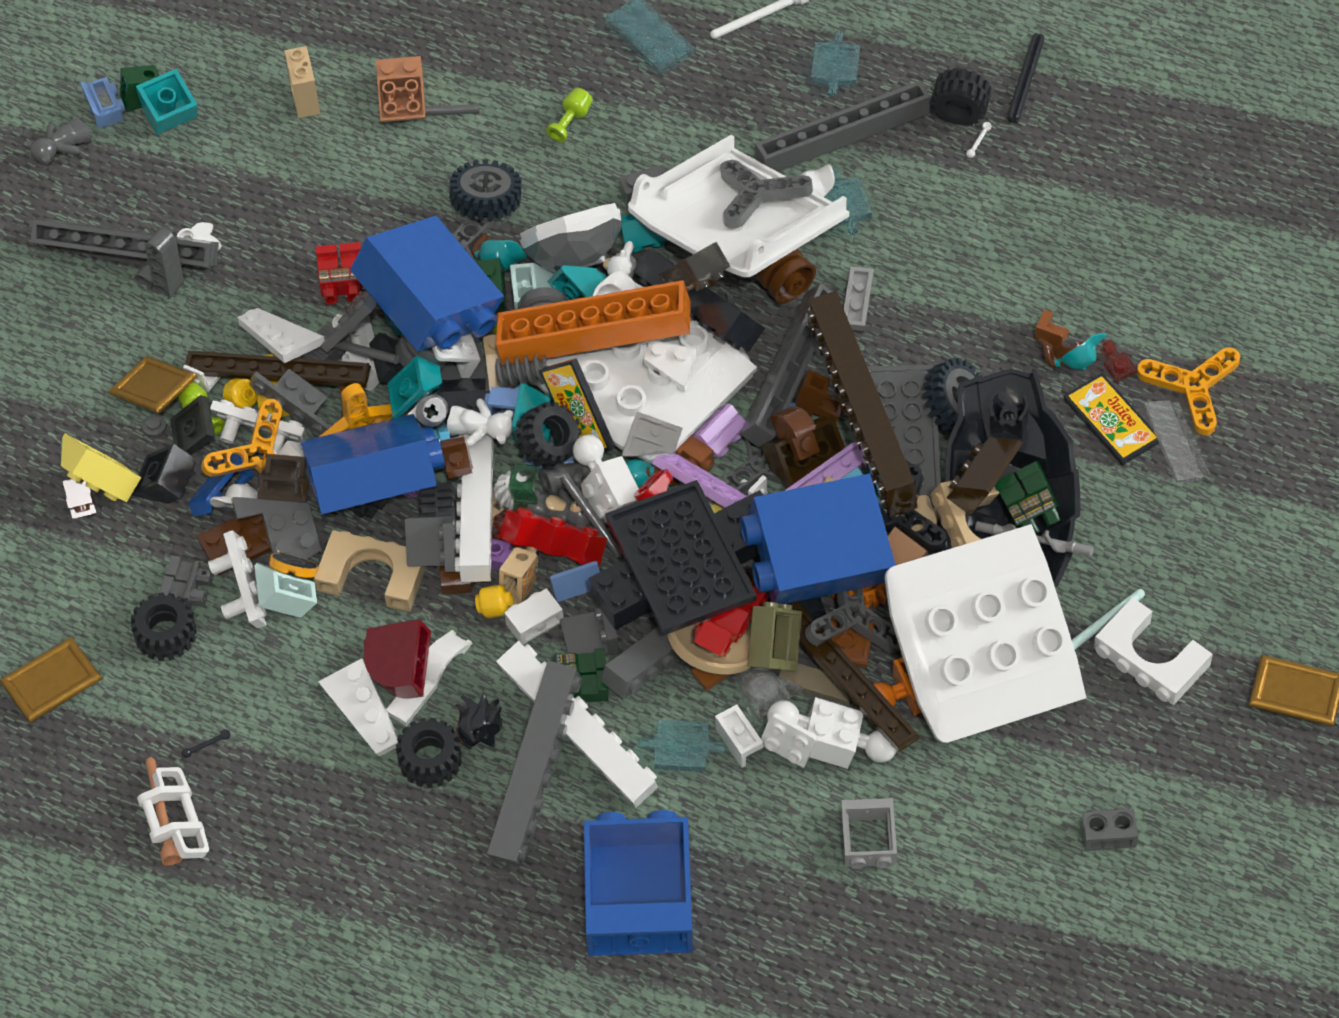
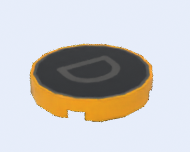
(289, 563)

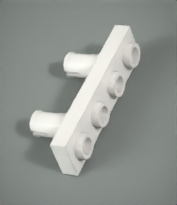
(362, 335)
(247, 416)
(242, 567)

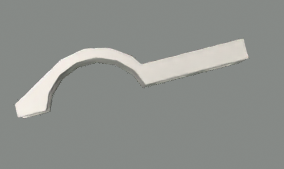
(439, 656)

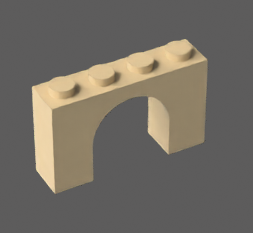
(953, 517)
(348, 550)

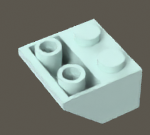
(526, 278)
(284, 591)

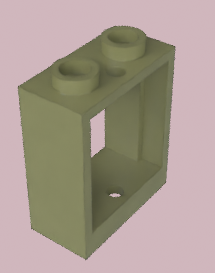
(786, 637)

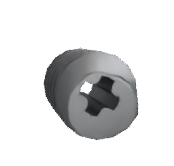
(440, 406)

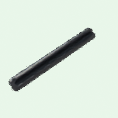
(1025, 78)

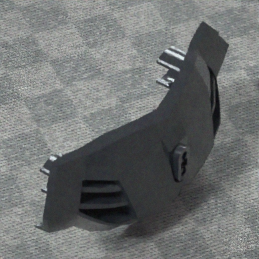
(1014, 407)

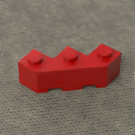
(553, 536)
(727, 627)

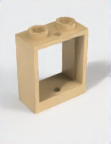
(302, 82)

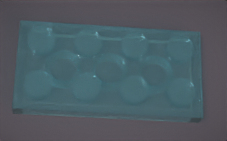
(650, 35)

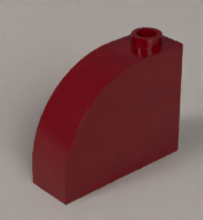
(398, 657)

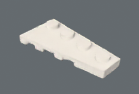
(279, 335)
(361, 703)

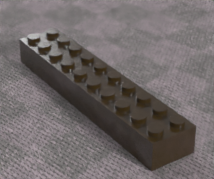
(862, 403)

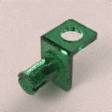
(522, 492)

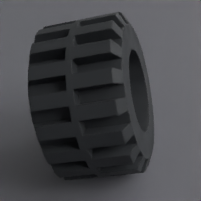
(960, 96)
(533, 442)
(438, 501)
(168, 642)
(433, 769)

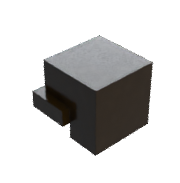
(282, 478)

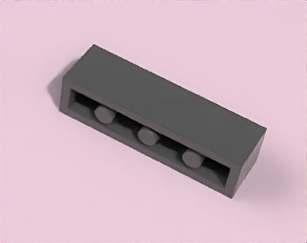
(639, 663)

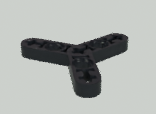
(913, 518)

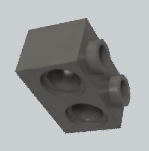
(1110, 835)

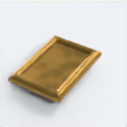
(152, 384)
(50, 679)
(1296, 690)

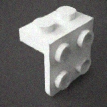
(463, 353)
(788, 740)

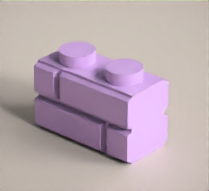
(721, 429)

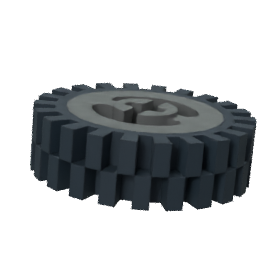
(502, 189)
(943, 390)

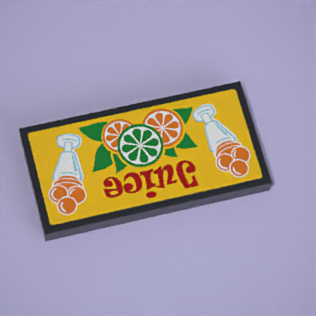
(570, 388)
(1111, 419)

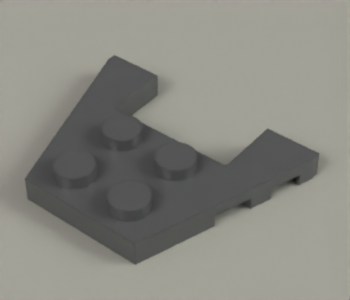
(286, 523)

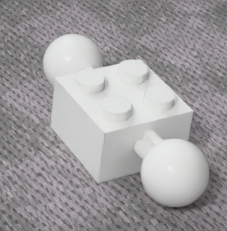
(609, 482)
(836, 732)

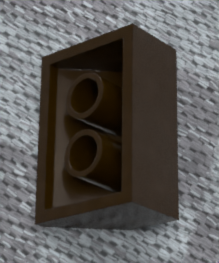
(783, 463)
(982, 472)

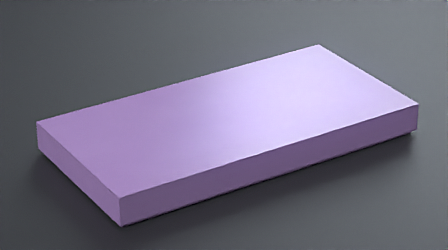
(688, 472)

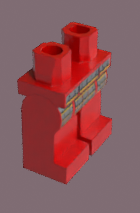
(336, 280)

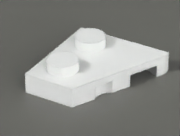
(671, 361)

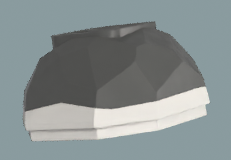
(574, 239)

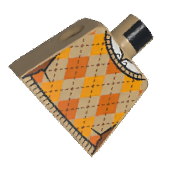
(523, 566)

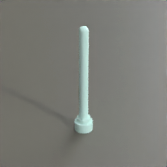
(1104, 620)

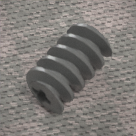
(520, 371)

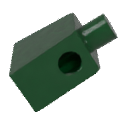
(129, 79)

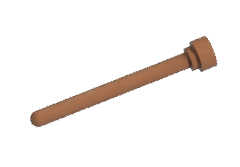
(169, 853)

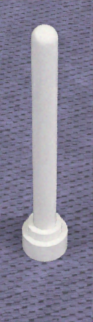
(736, 24)

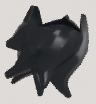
(478, 722)

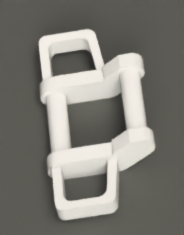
(175, 829)

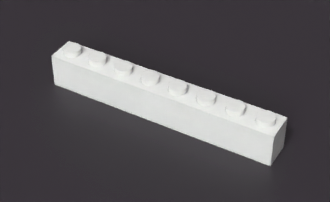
(476, 514)
(584, 730)

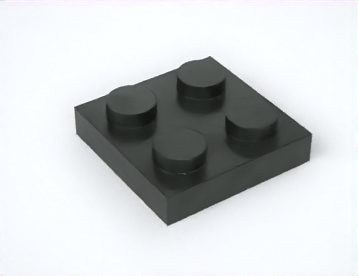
(193, 425)

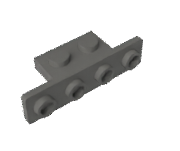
(296, 398)

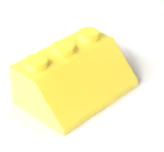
(97, 469)

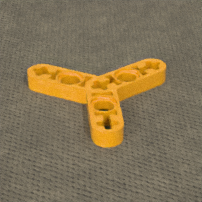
(1193, 392)
(357, 411)
(257, 443)

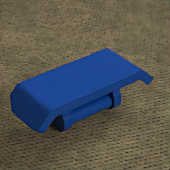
(200, 502)

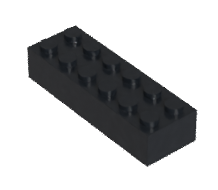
(706, 306)

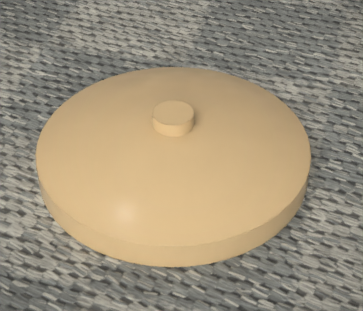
(705, 660)

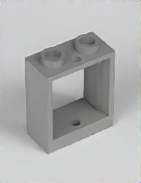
(869, 810)

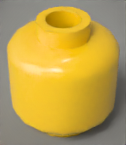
(240, 393)
(493, 601)

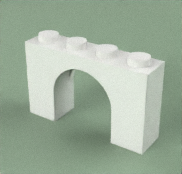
(1166, 679)

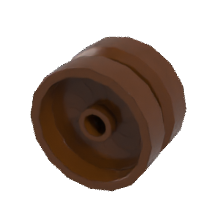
(787, 277)

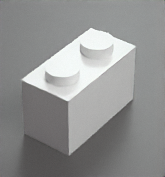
(533, 616)

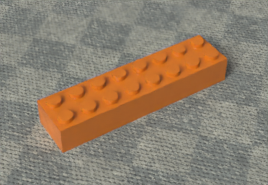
(594, 322)

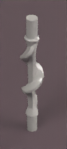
(1057, 545)

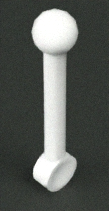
(986, 127)

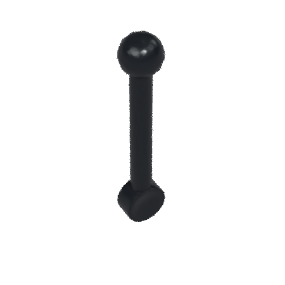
(224, 734)

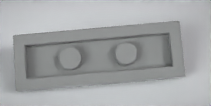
(858, 296)

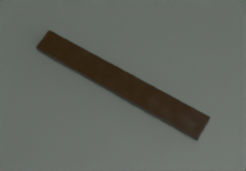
(272, 368)
(857, 687)

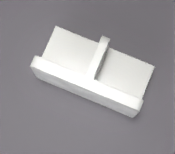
(737, 734)

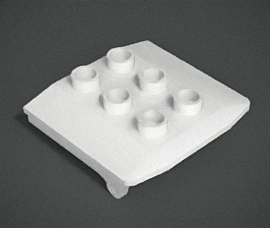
(690, 204)
(628, 386)
(983, 634)

